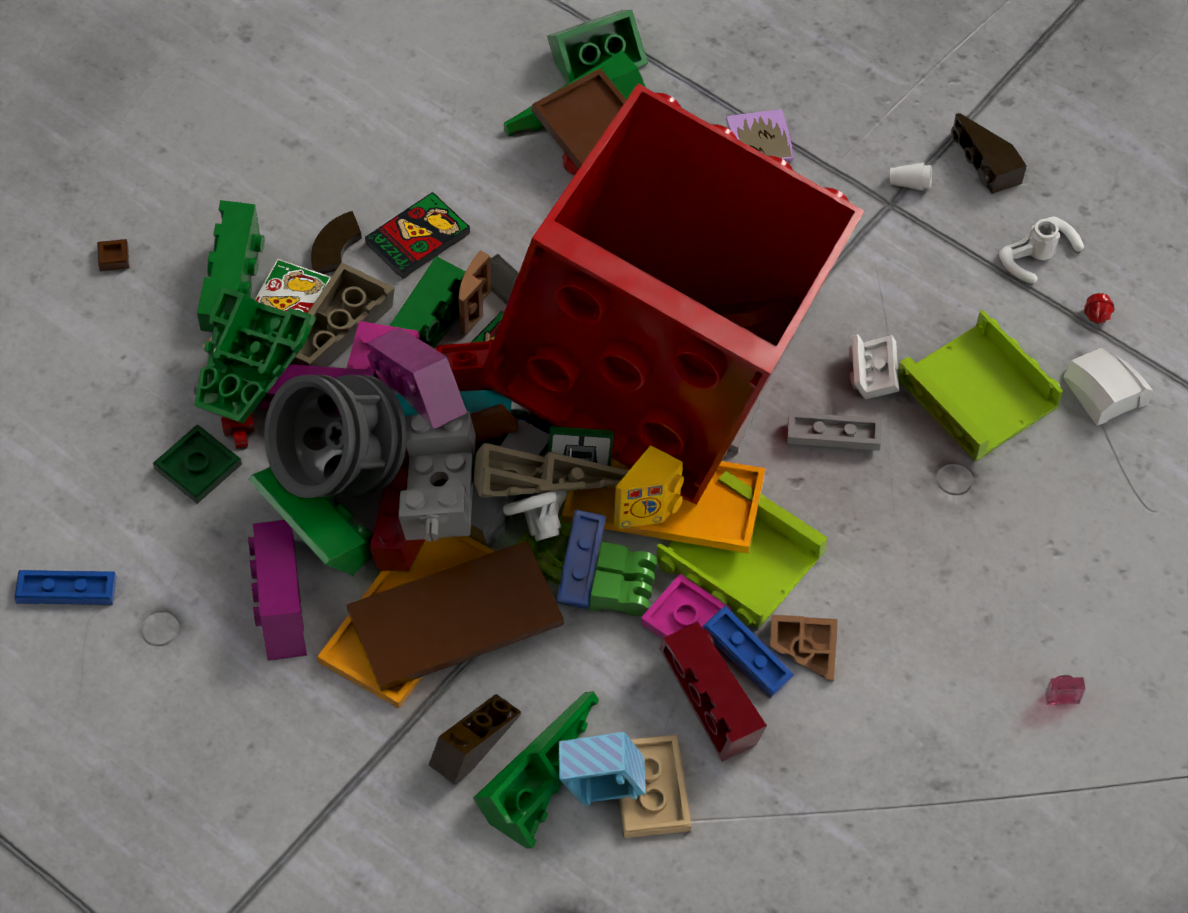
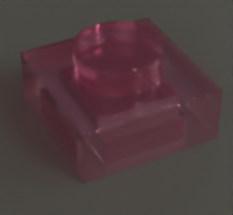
(1065, 690)

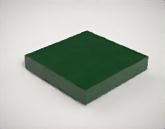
(197, 463)

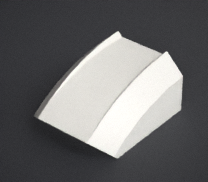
(1106, 385)

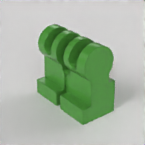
(623, 580)

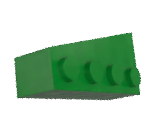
(234, 256)

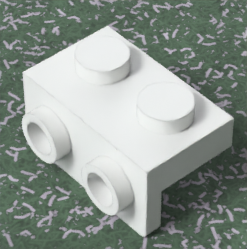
(874, 366)

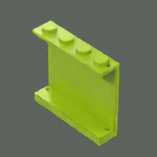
(981, 387)
(754, 582)

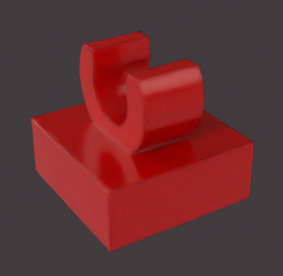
(238, 430)

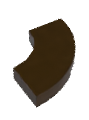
(333, 241)

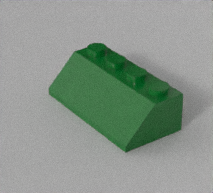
(320, 523)

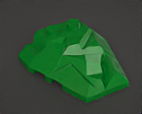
(247, 353)

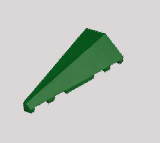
(618, 69)
(521, 792)

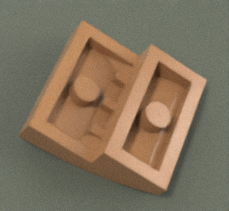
(473, 290)

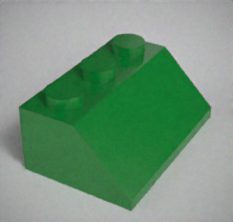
(594, 41)

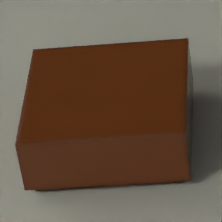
(113, 255)

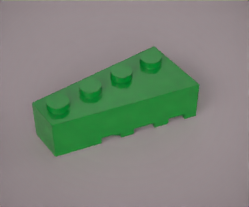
(432, 303)

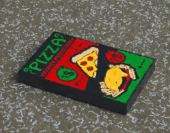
(417, 235)

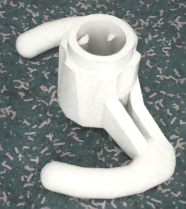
(1039, 244)
(540, 513)

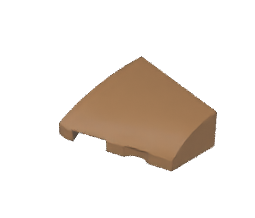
(807, 642)

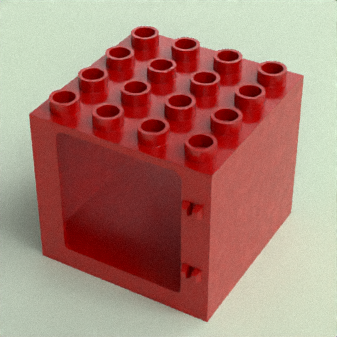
(621, 276)

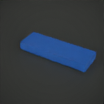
(581, 559)
(65, 587)
(747, 652)

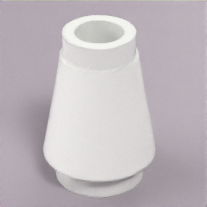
(912, 176)

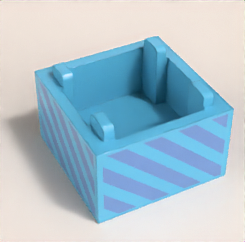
(602, 768)

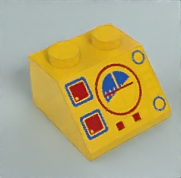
(649, 490)

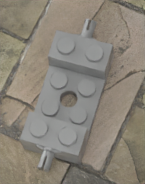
(433, 456)

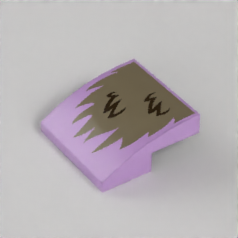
(764, 132)

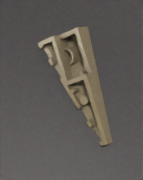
(513, 472)

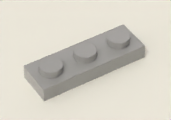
(834, 431)

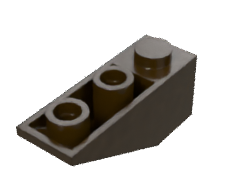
(992, 156)
(472, 738)

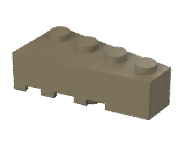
(338, 309)

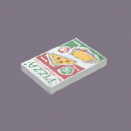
(291, 287)

